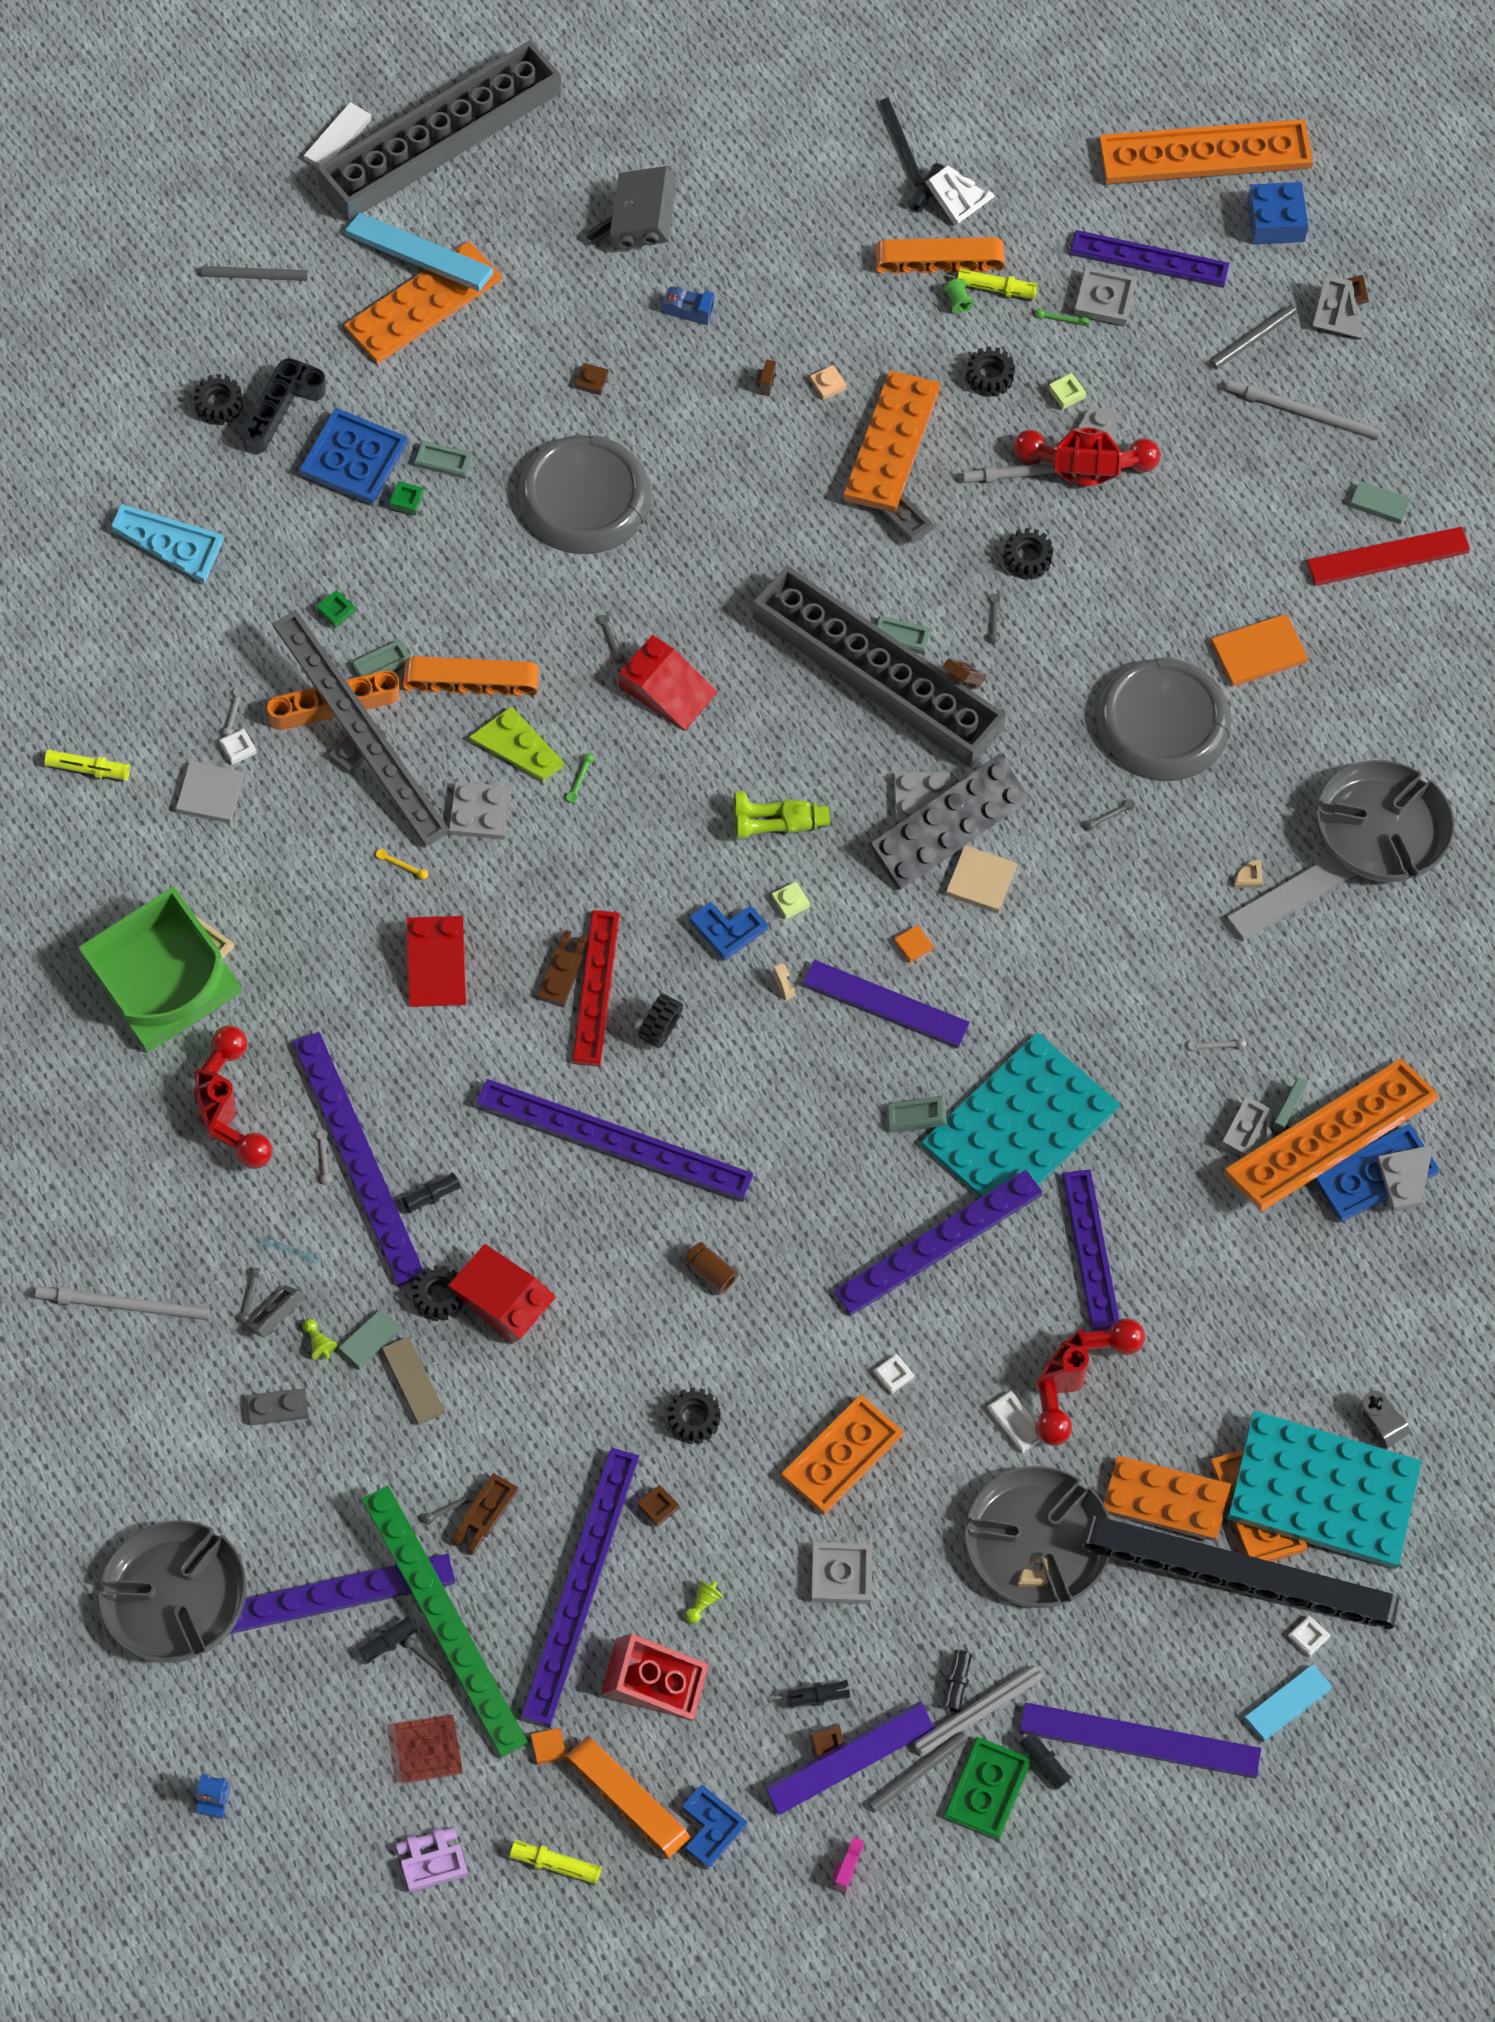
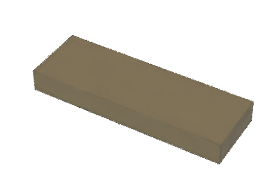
(413, 1380)

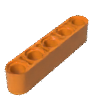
(939, 254)
(473, 675)
(293, 702)
(628, 1796)

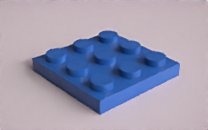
(353, 456)

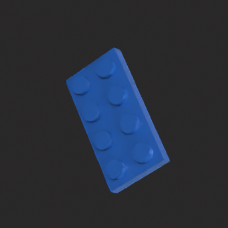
(1357, 1180)

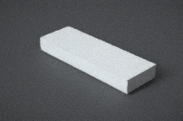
(338, 135)

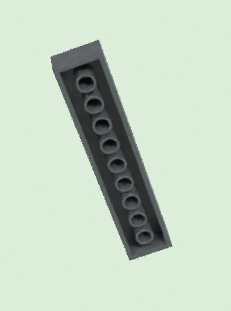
(439, 130)
(878, 666)

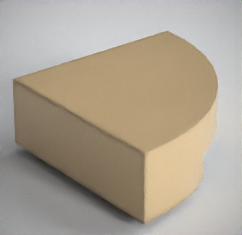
(1250, 876)
(779, 976)
(1034, 1578)

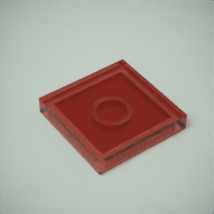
(428, 1749)

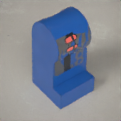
(688, 305)
(212, 1796)

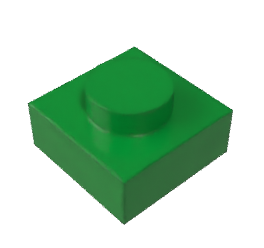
(406, 498)
(336, 609)

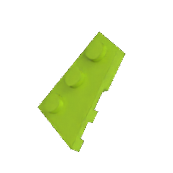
(518, 743)

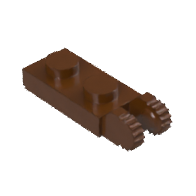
(963, 673)
(562, 971)
(485, 1511)

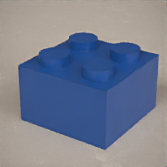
(1277, 213)

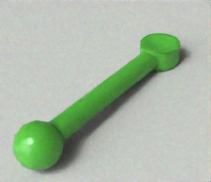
(1083, 321)
(572, 796)

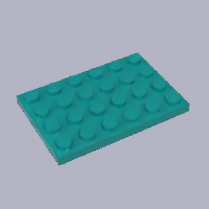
(1021, 1119)
(1324, 1489)

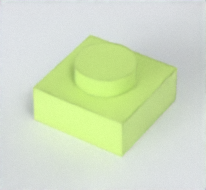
(1067, 391)
(790, 900)

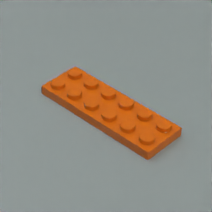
(414, 309)
(892, 441)

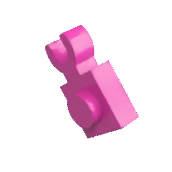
(844, 1871)

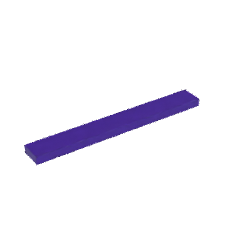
(1141, 1740)

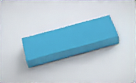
(1288, 1703)

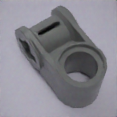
(1385, 1423)

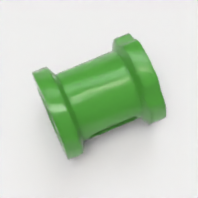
(957, 293)

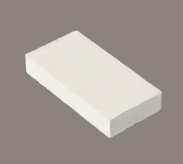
(1015, 1421)

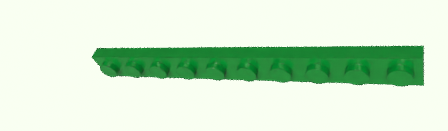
(444, 1621)

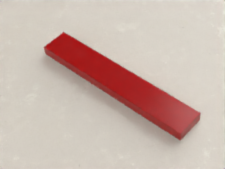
(1388, 556)
(596, 988)

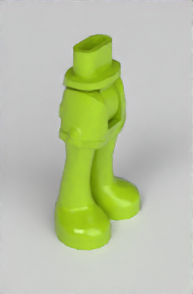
(794, 814)

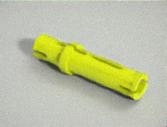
(1002, 285)
(117, 771)
(550, 1860)

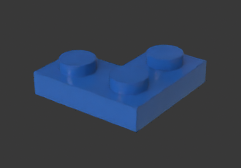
(728, 935)
(719, 1824)

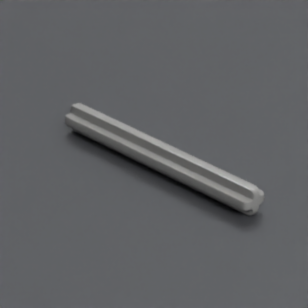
(977, 1710)

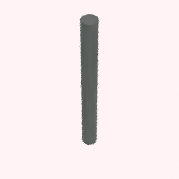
(254, 273)
(1253, 337)
(918, 1771)

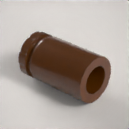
(710, 1268)

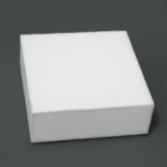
(238, 746)
(894, 1373)
(1309, 1636)

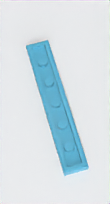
(419, 251)

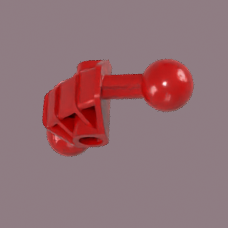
(1086, 455)
(217, 1100)
(1068, 1370)

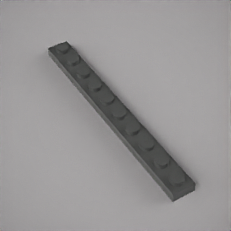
(361, 728)

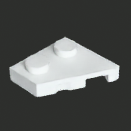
(957, 194)

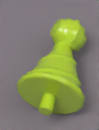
(320, 1343)
(705, 1597)

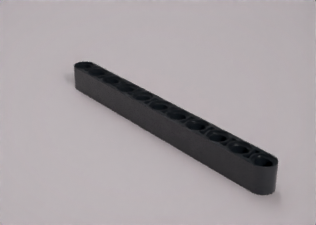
(1240, 1572)

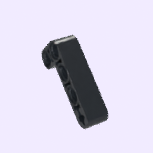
(276, 407)

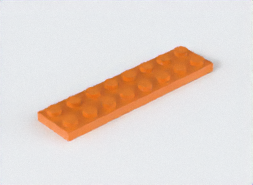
(1205, 151)
(1331, 1134)

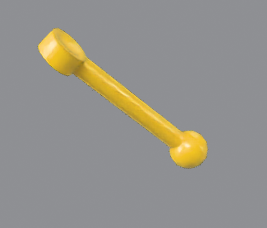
(381, 854)

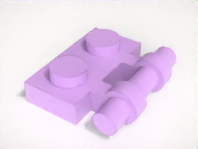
(434, 1867)

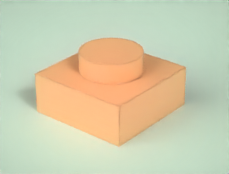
(828, 382)

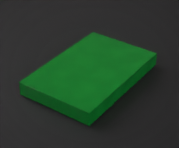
(987, 1788)

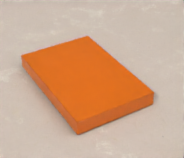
(1259, 650)

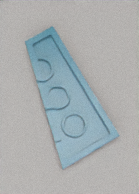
(174, 542)

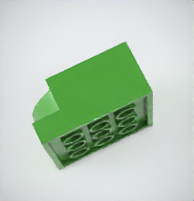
(160, 969)

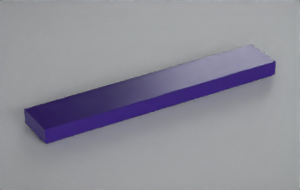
(1149, 258)
(886, 1004)
(1090, 1249)
(849, 1758)

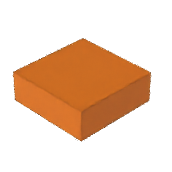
(913, 944)
(548, 1746)

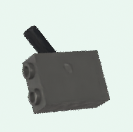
(640, 209)

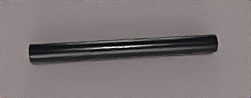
(901, 140)

